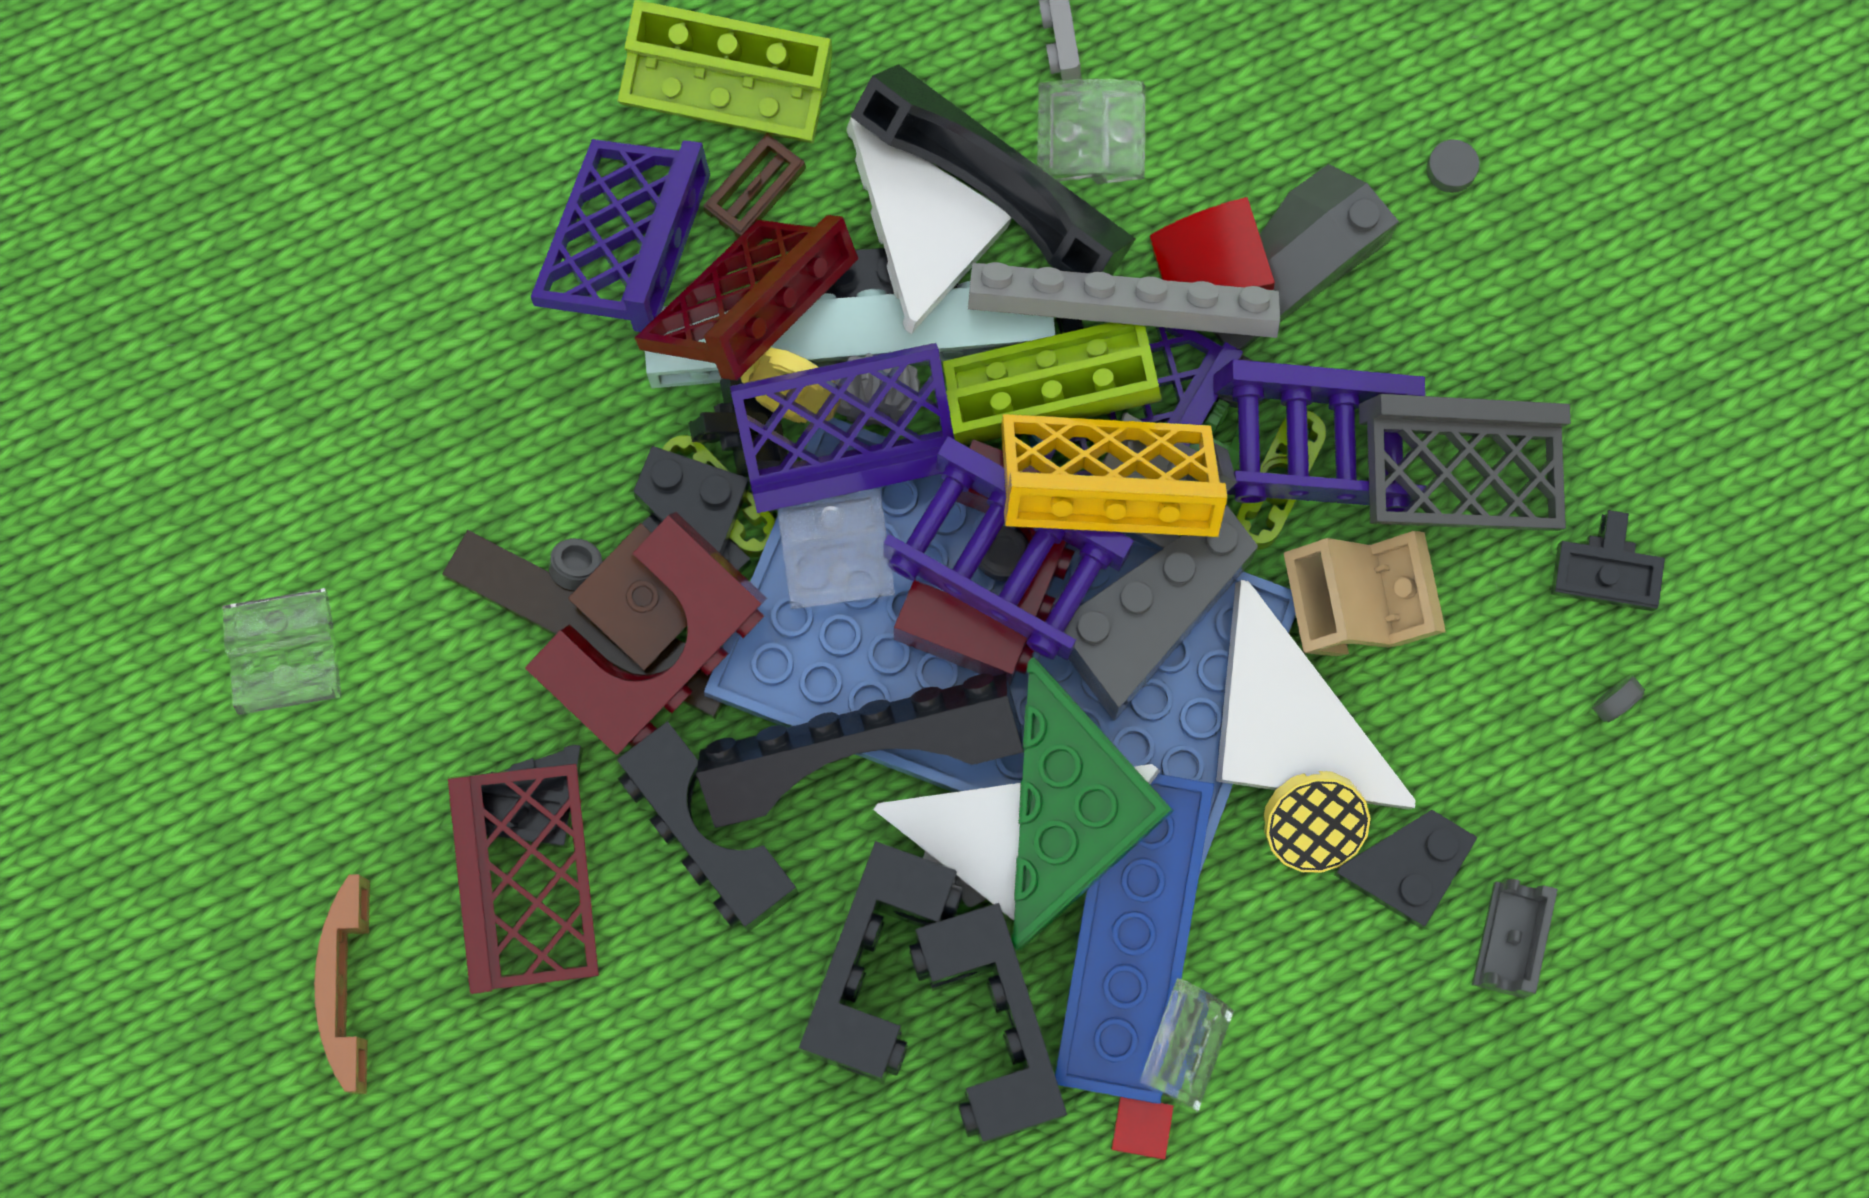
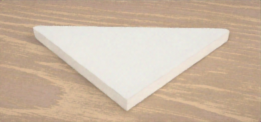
(925, 222)
(1285, 716)
(972, 834)

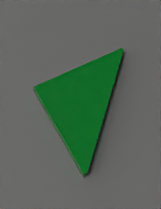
(1076, 808)

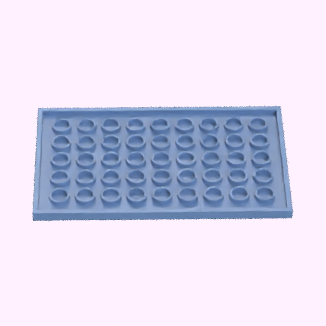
(847, 656)

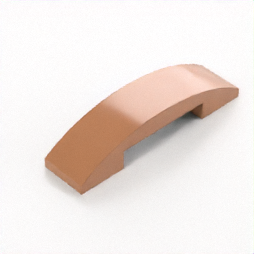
(346, 916)

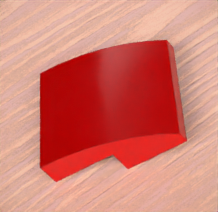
(1214, 247)

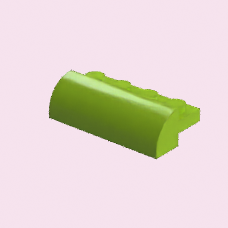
(725, 71)
(1052, 376)

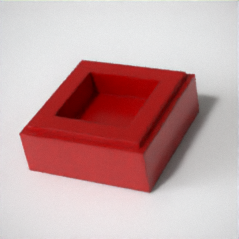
(1142, 1128)

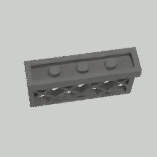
(1460, 418)

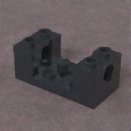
(903, 889)
(970, 948)

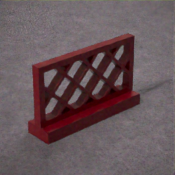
(758, 313)
(476, 886)

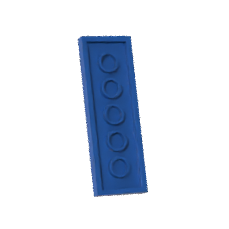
(1134, 949)

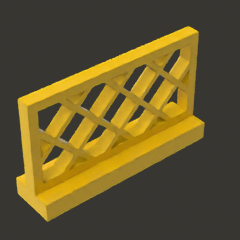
(1108, 498)

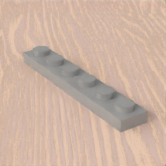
(1124, 299)

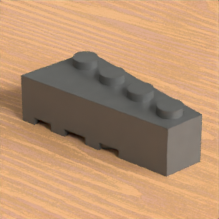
(1152, 609)

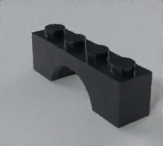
(747, 880)

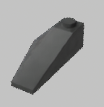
(1319, 237)

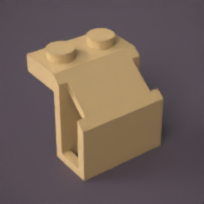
(1363, 593)

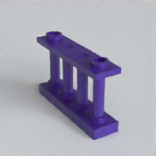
(1297, 388)
(967, 469)

